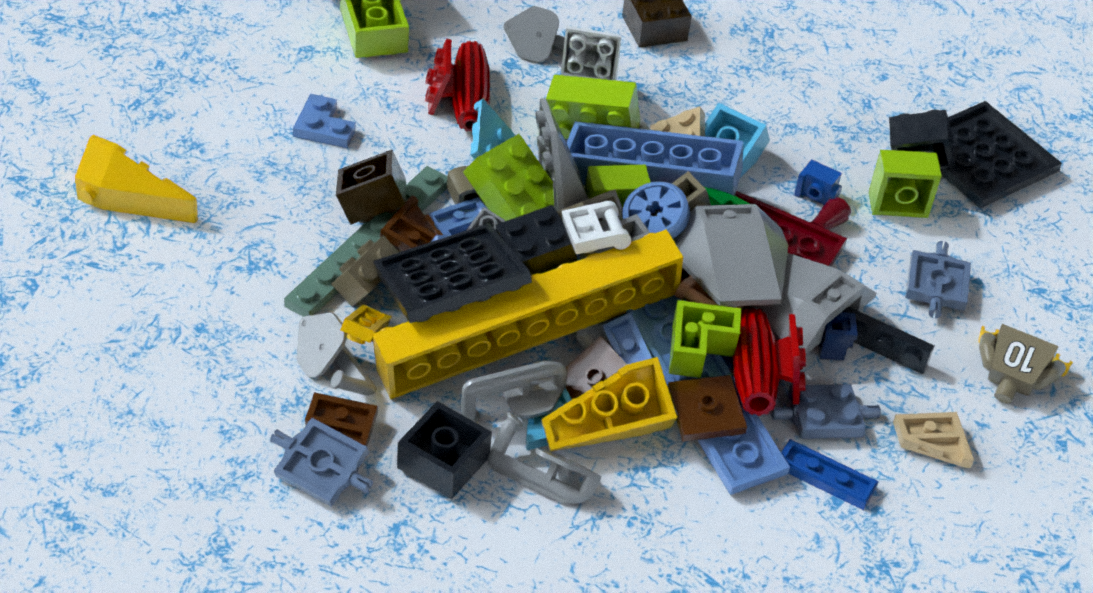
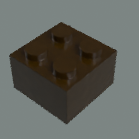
(657, 21)
(371, 187)

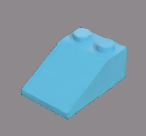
(733, 125)

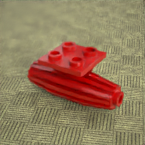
(464, 81)
(763, 361)

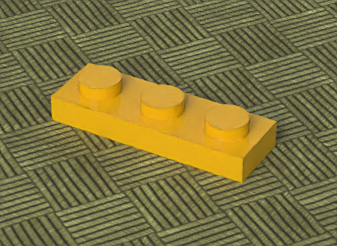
(364, 323)

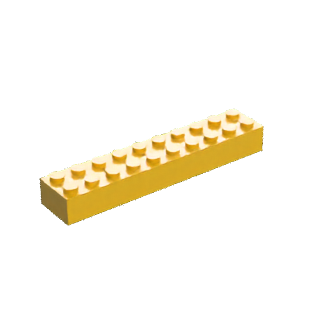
(538, 312)

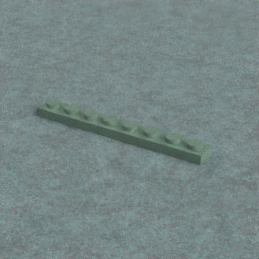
(316, 288)

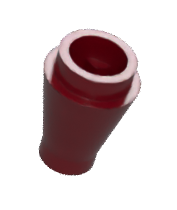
(833, 214)

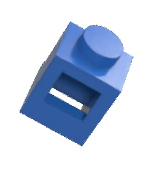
(818, 182)

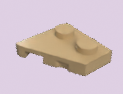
(934, 436)

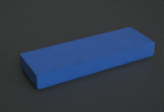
(829, 475)

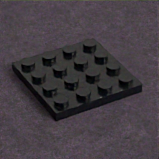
(994, 156)
(451, 273)

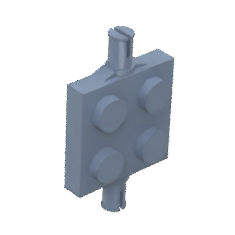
(938, 280)
(827, 412)
(321, 461)

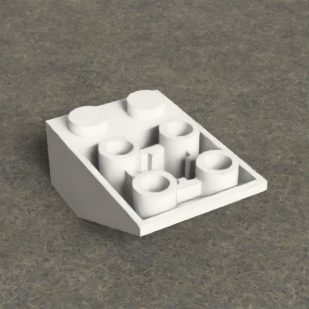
(590, 54)

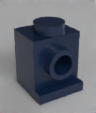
(838, 337)

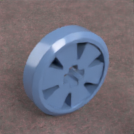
(662, 196)

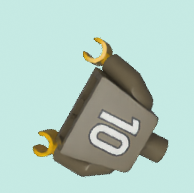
(1019, 362)

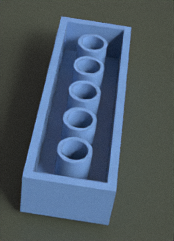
(667, 155)

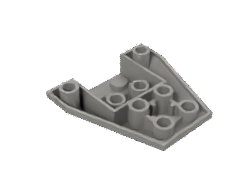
(558, 160)
(735, 254)
(815, 297)

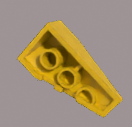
(121, 185)
(621, 407)

